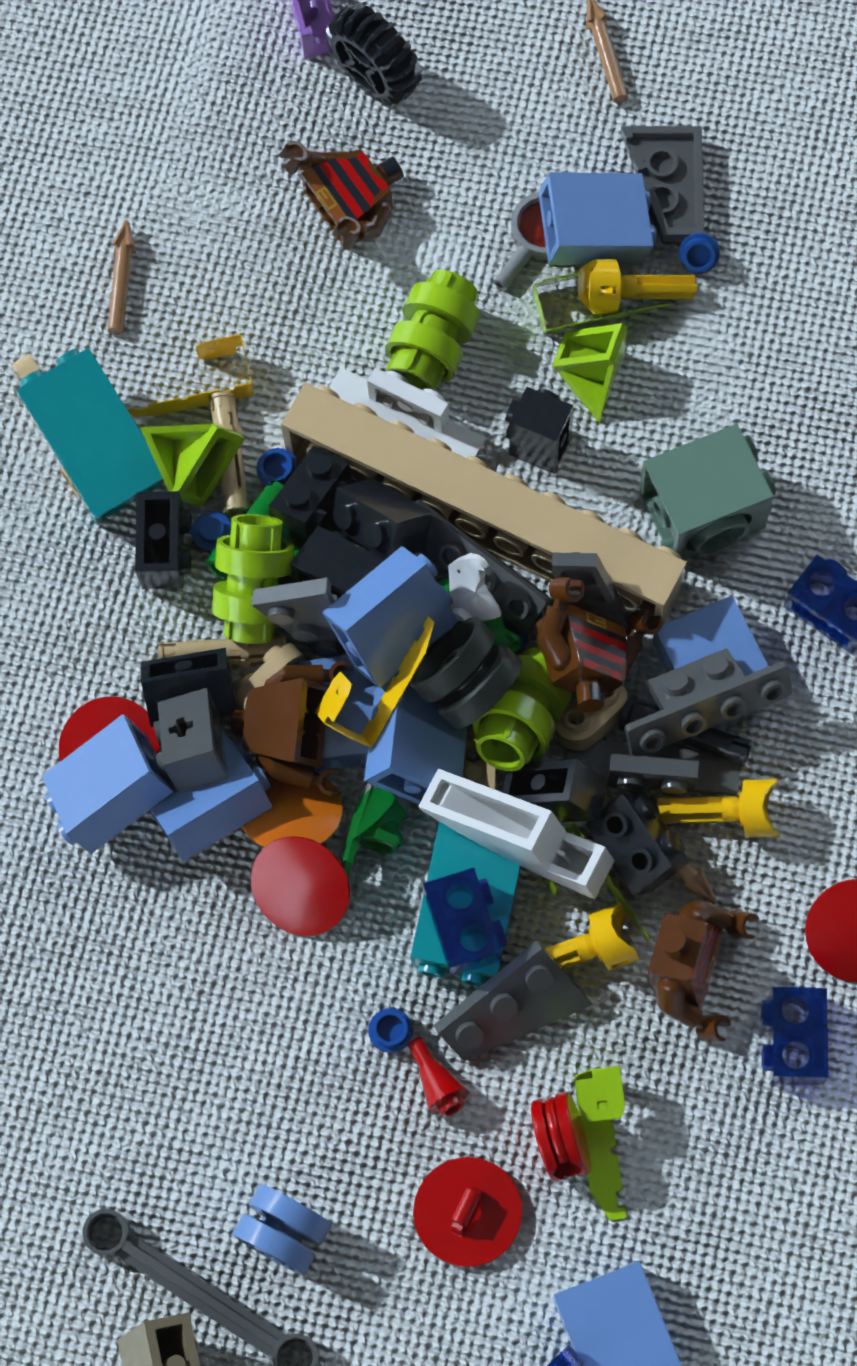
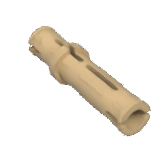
(233, 480)
(236, 652)

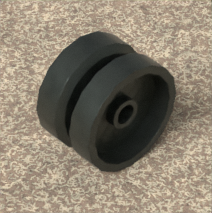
(466, 673)

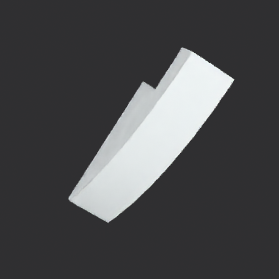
(517, 832)

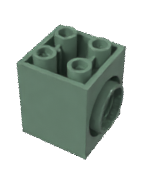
(707, 492)

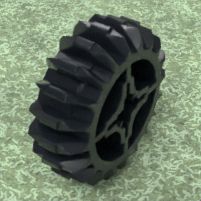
(374, 54)

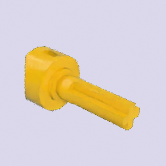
(617, 287)
(749, 808)
(602, 941)

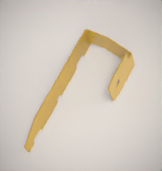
(222, 347)
(332, 702)

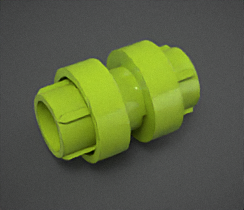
(438, 320)
(253, 559)
(523, 719)

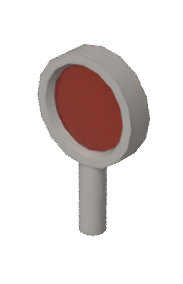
(528, 237)

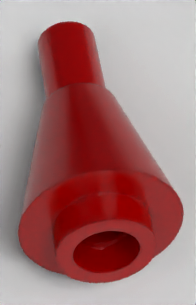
(441, 1088)

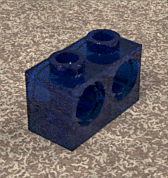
(827, 611)
(454, 923)
(808, 1036)

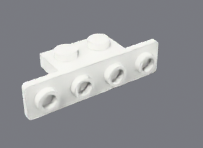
(397, 400)

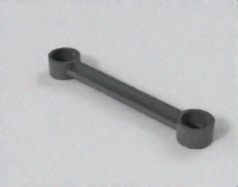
(195, 1290)

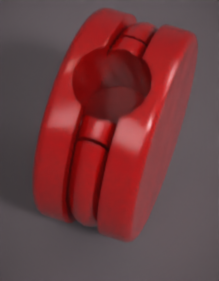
(560, 1137)

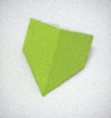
(590, 363)
(192, 457)

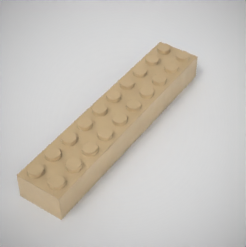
(483, 504)

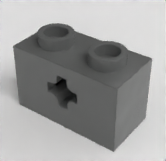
(191, 740)

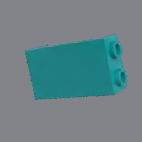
(90, 433)
(452, 855)

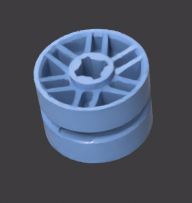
(282, 1229)

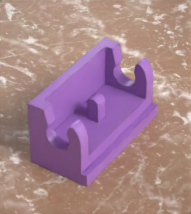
(311, 22)

